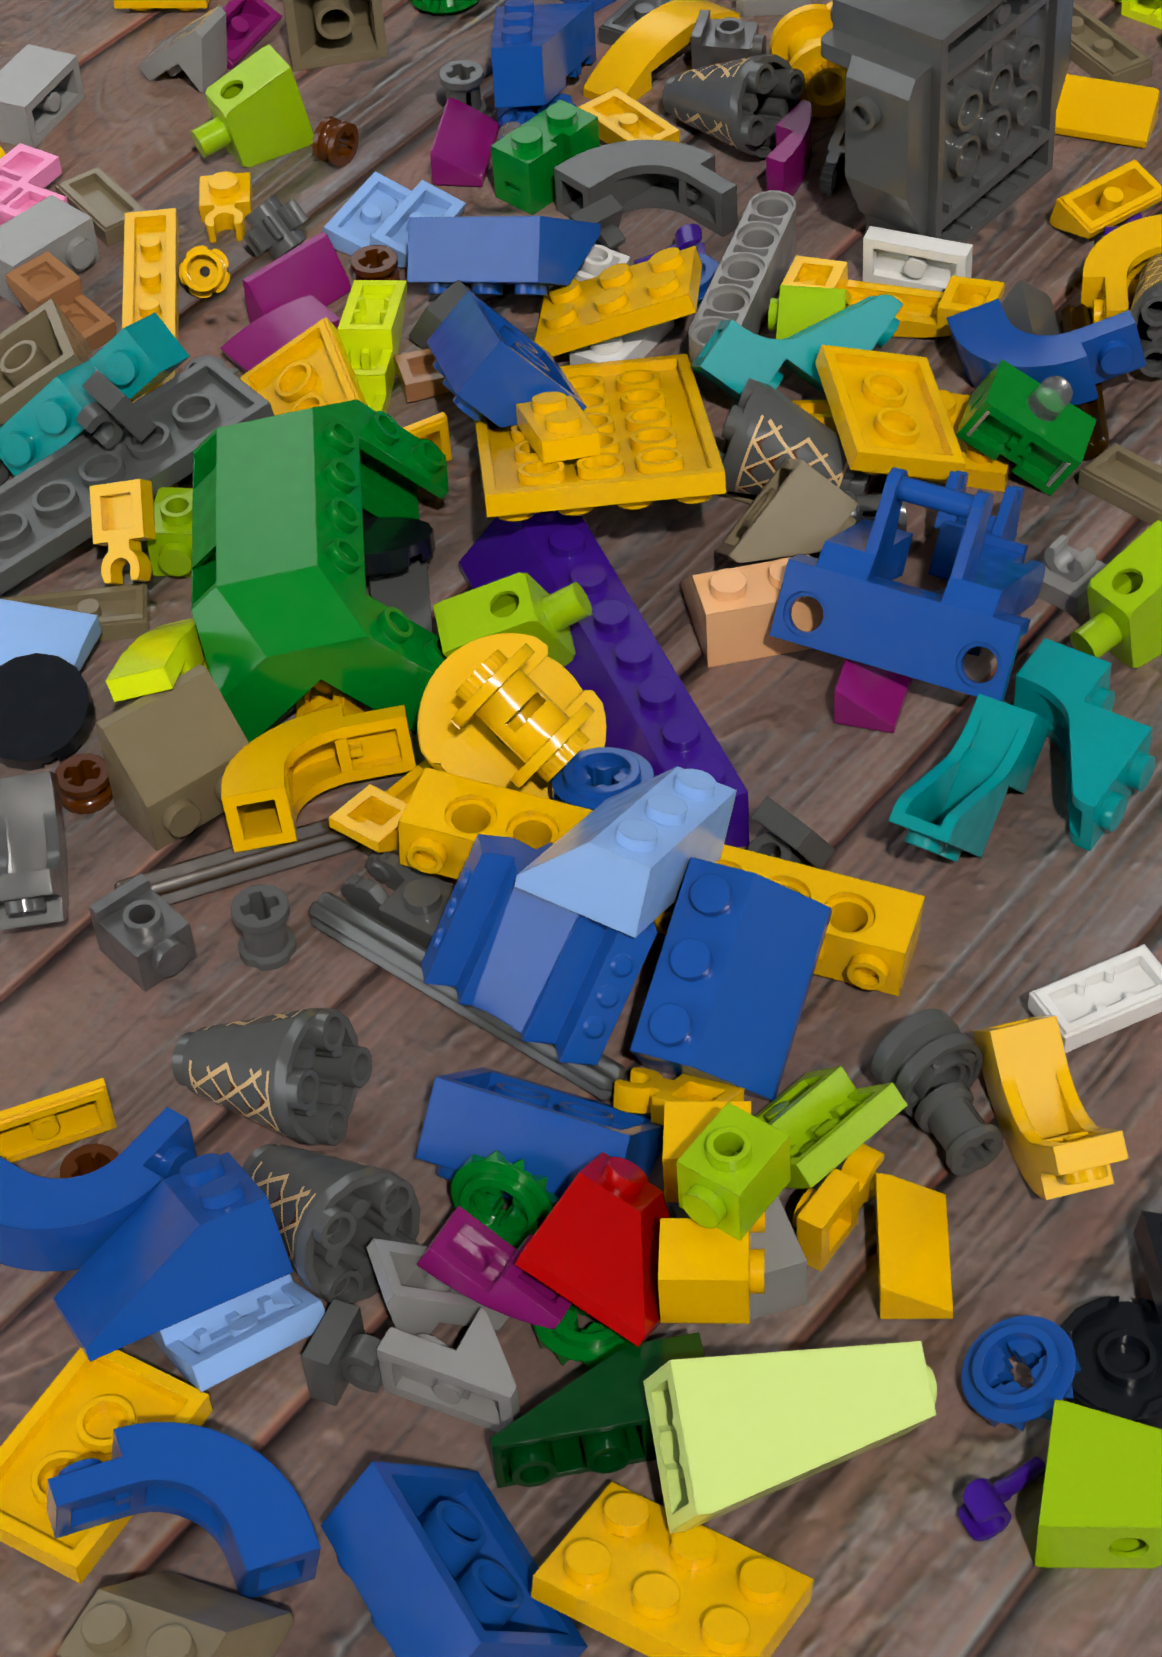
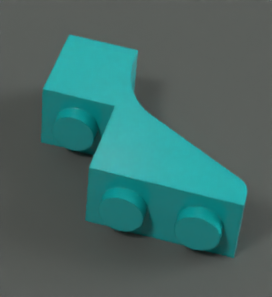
(737, 354)
(131, 360)
(1101, 749)
(963, 794)

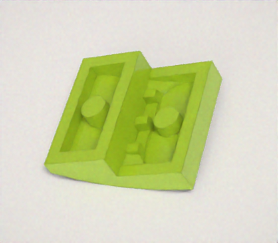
(828, 1120)

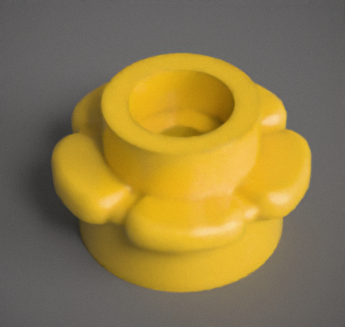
(191, 271)

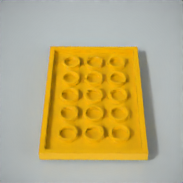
(651, 446)

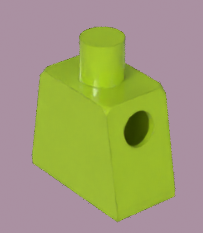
(255, 112)
(1126, 604)
(513, 606)
(1100, 1492)

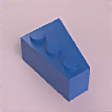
(538, 48)

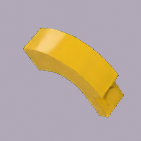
(1116, 265)
(303, 758)
(1041, 1112)

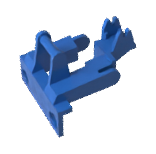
(907, 626)

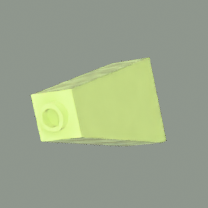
(770, 1419)

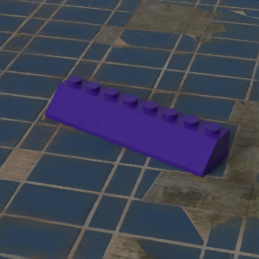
(613, 647)

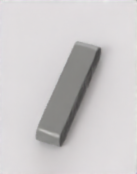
(748, 271)

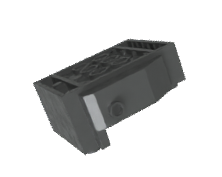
(948, 106)

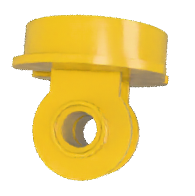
(799, 42)
(523, 697)

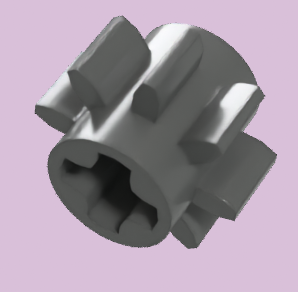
(275, 227)

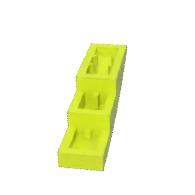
(372, 336)
(156, 660)

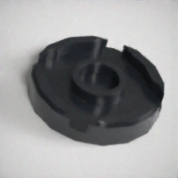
(392, 542)
(42, 710)
(1118, 1358)

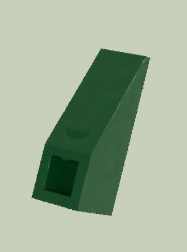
(592, 1422)

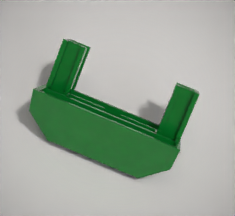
(285, 560)

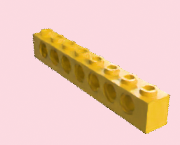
(870, 924)

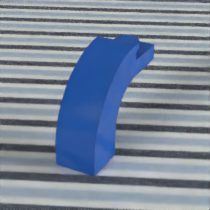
(1080, 356)
(66, 1220)
(205, 1480)

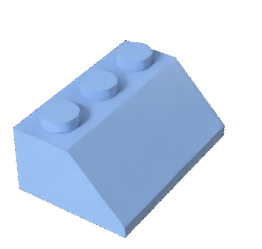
(634, 850)

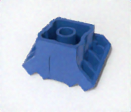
(531, 959)

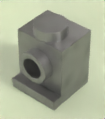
(724, 40)
(142, 933)

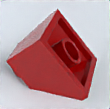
(604, 1246)

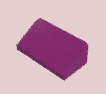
(245, 26)
(462, 146)
(302, 272)
(869, 696)

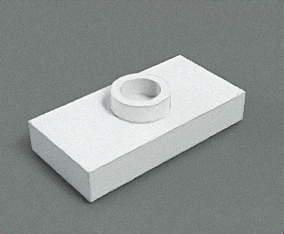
(1102, 997)

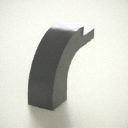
(649, 176)
(32, 852)

